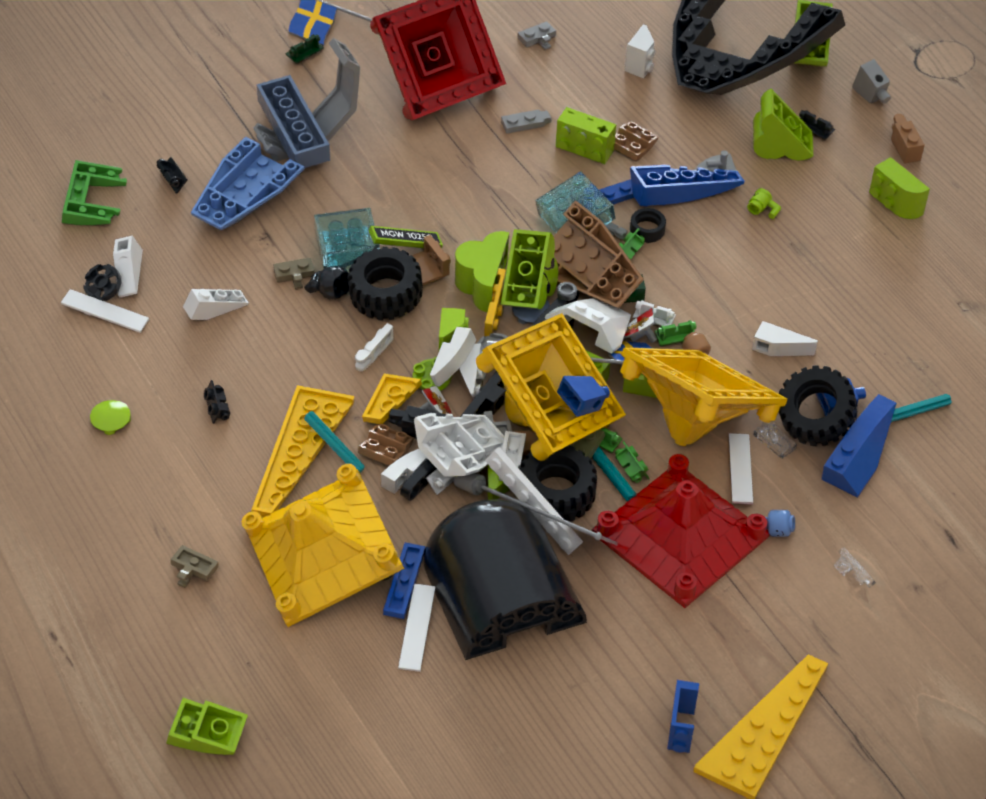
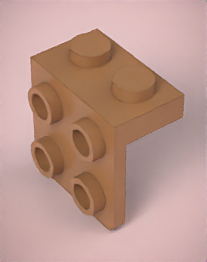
(432, 261)

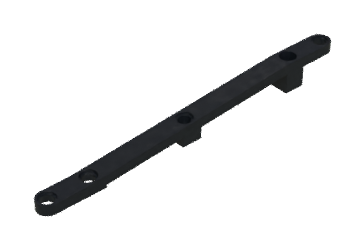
(488, 399)

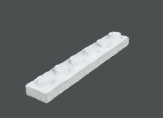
(530, 495)

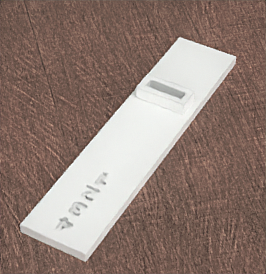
(105, 311)
(740, 469)
(417, 627)

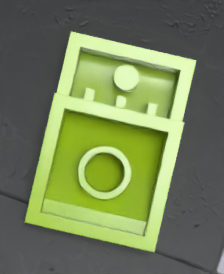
(206, 728)

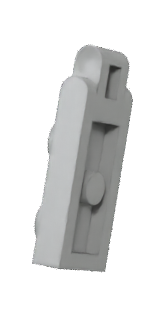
(525, 120)

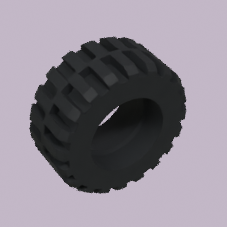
(389, 301)
(825, 428)
(568, 465)

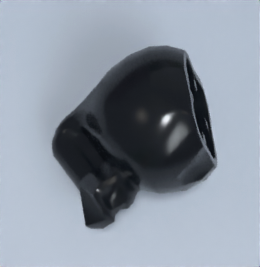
(330, 281)

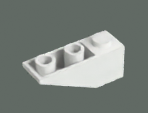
(127, 261)
(209, 303)
(782, 342)
(471, 373)

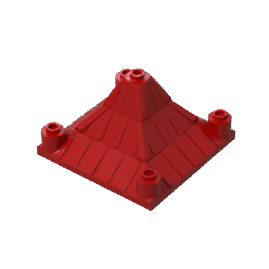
(438, 53)
(681, 533)

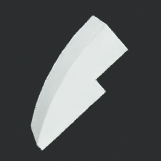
(452, 355)
(401, 470)

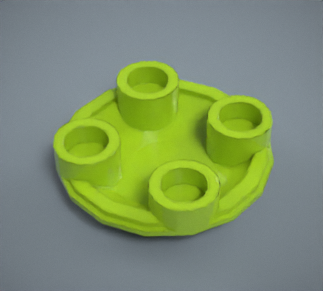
(422, 371)
(110, 416)

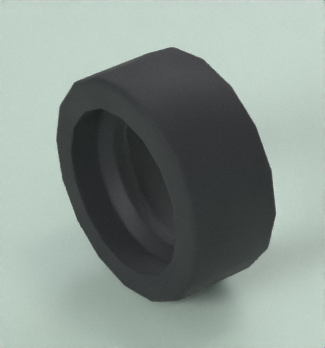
(649, 215)

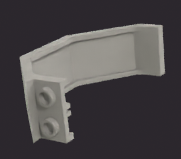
(332, 111)

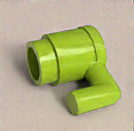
(762, 199)

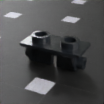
(819, 127)
(172, 173)
(214, 396)

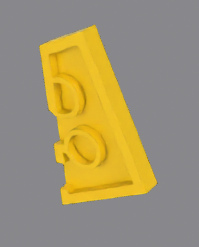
(495, 308)
(389, 395)

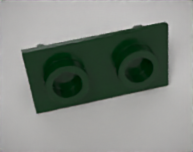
(304, 50)

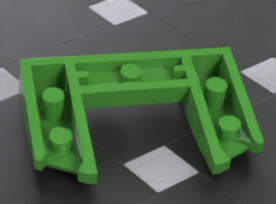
(83, 176)

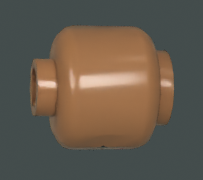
(696, 341)

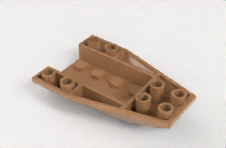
(593, 258)

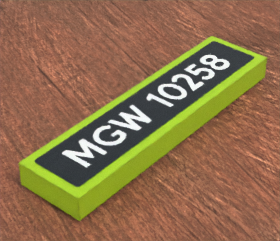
(401, 237)

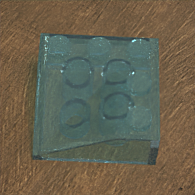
(579, 188)
(343, 236)

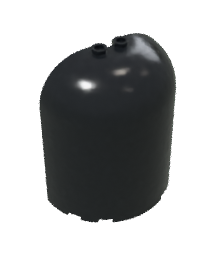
(498, 576)

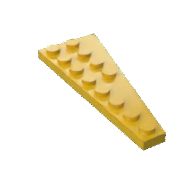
(753, 745)

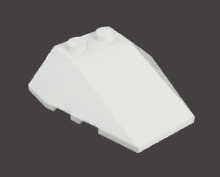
(602, 317)
(457, 443)

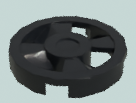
(102, 282)

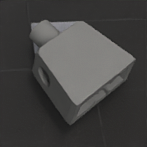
(872, 83)

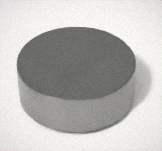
(567, 291)

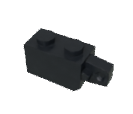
(406, 418)

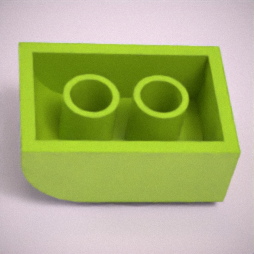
(899, 190)

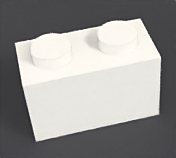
(640, 53)

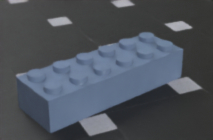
(293, 121)

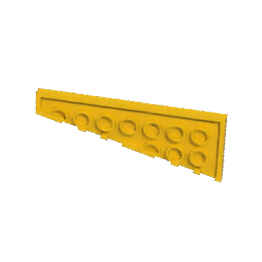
(298, 444)

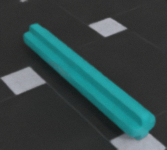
(921, 407)
(333, 441)
(613, 474)

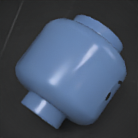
(780, 523)

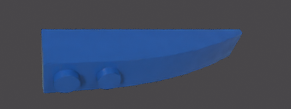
(670, 186)
(861, 448)

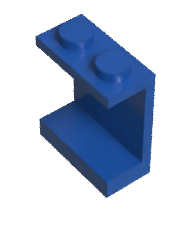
(684, 702)

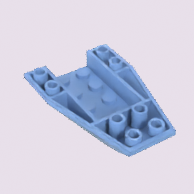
(243, 185)

